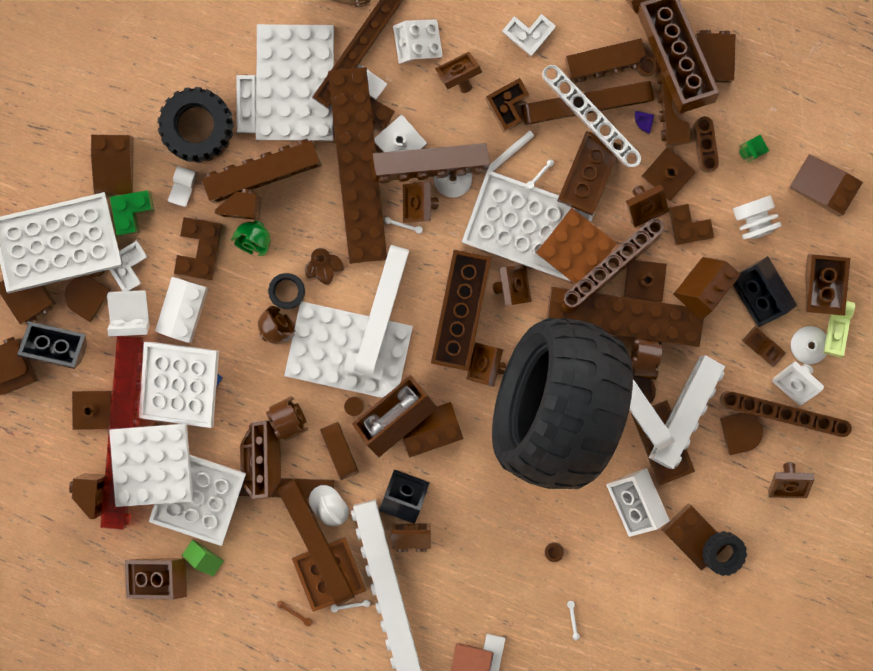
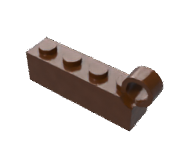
(607, 59)

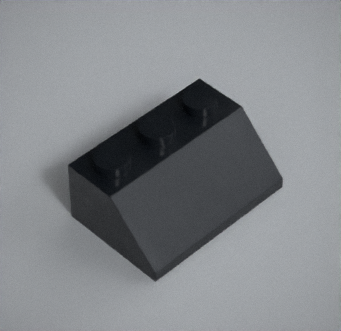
(764, 292)
(53, 345)

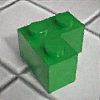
(125, 210)

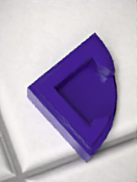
(644, 121)

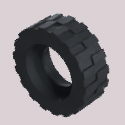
(736, 560)

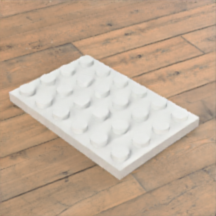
(288, 73)
(515, 221)
(57, 243)
(322, 346)

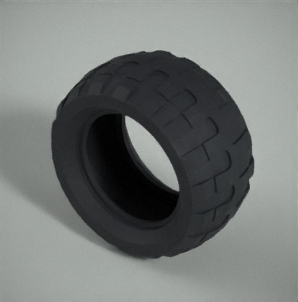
(562, 404)

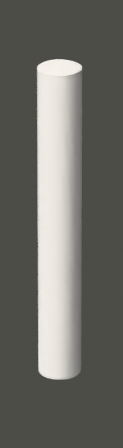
(510, 151)

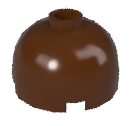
(275, 327)

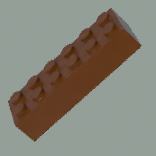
(678, 54)
(261, 172)
(461, 310)

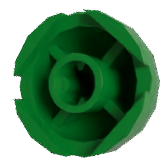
(252, 237)

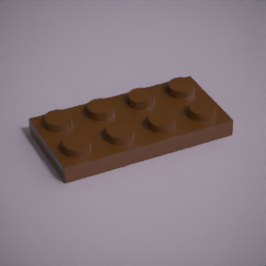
(588, 174)
(662, 473)

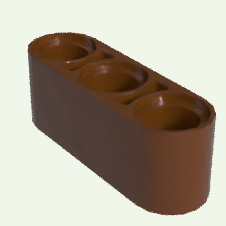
(702, 153)
(339, 451)

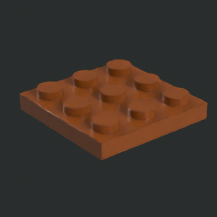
(575, 247)
(312, 582)

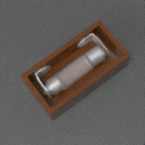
(394, 416)

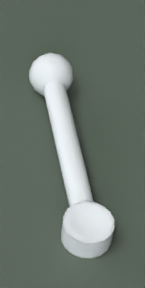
(530, 184)
(418, 229)
(571, 604)
(334, 608)

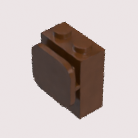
(14, 370)

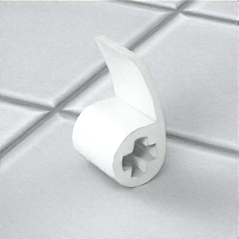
(183, 185)

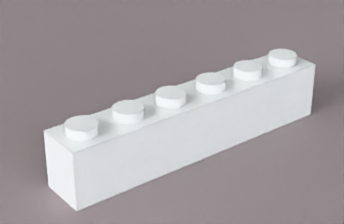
(688, 409)

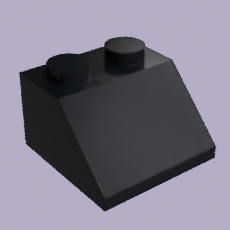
(404, 496)

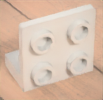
(417, 40)
(128, 313)

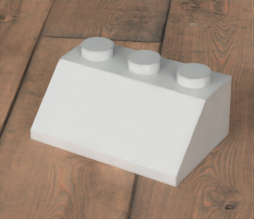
(181, 309)
(638, 503)

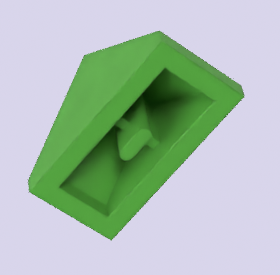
(202, 558)

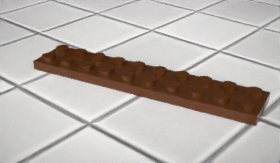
(354, 151)

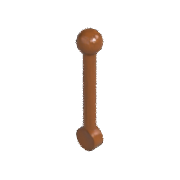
(307, 621)

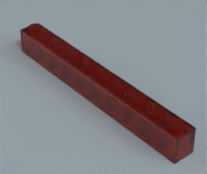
(122, 415)

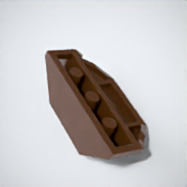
(260, 460)

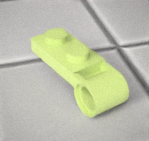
(838, 332)

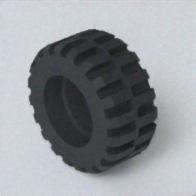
(177, 106)

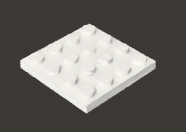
(178, 384)
(151, 465)
(213, 503)

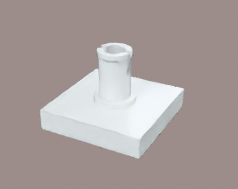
(399, 137)
(798, 382)

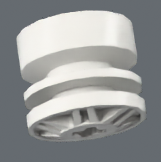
(757, 217)

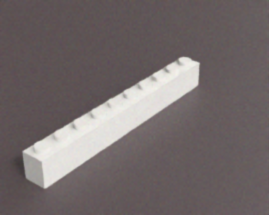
(385, 586)

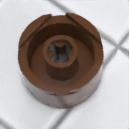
(646, 358)
(287, 419)

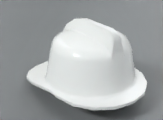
(328, 505)

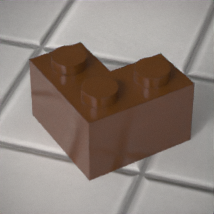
(503, 101)

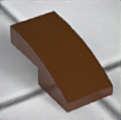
(764, 346)

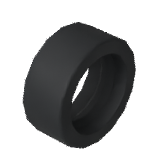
(272, 294)

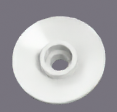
(455, 188)
(800, 343)

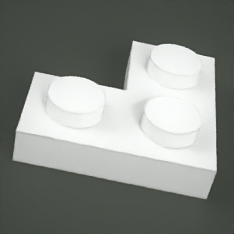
(529, 38)
(129, 257)

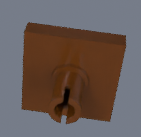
(459, 72)
(669, 172)
(418, 202)
(646, 204)
(645, 280)
(513, 285)
(485, 364)
(91, 409)
(790, 484)

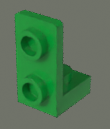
(753, 148)

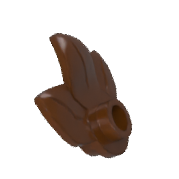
(323, 269)

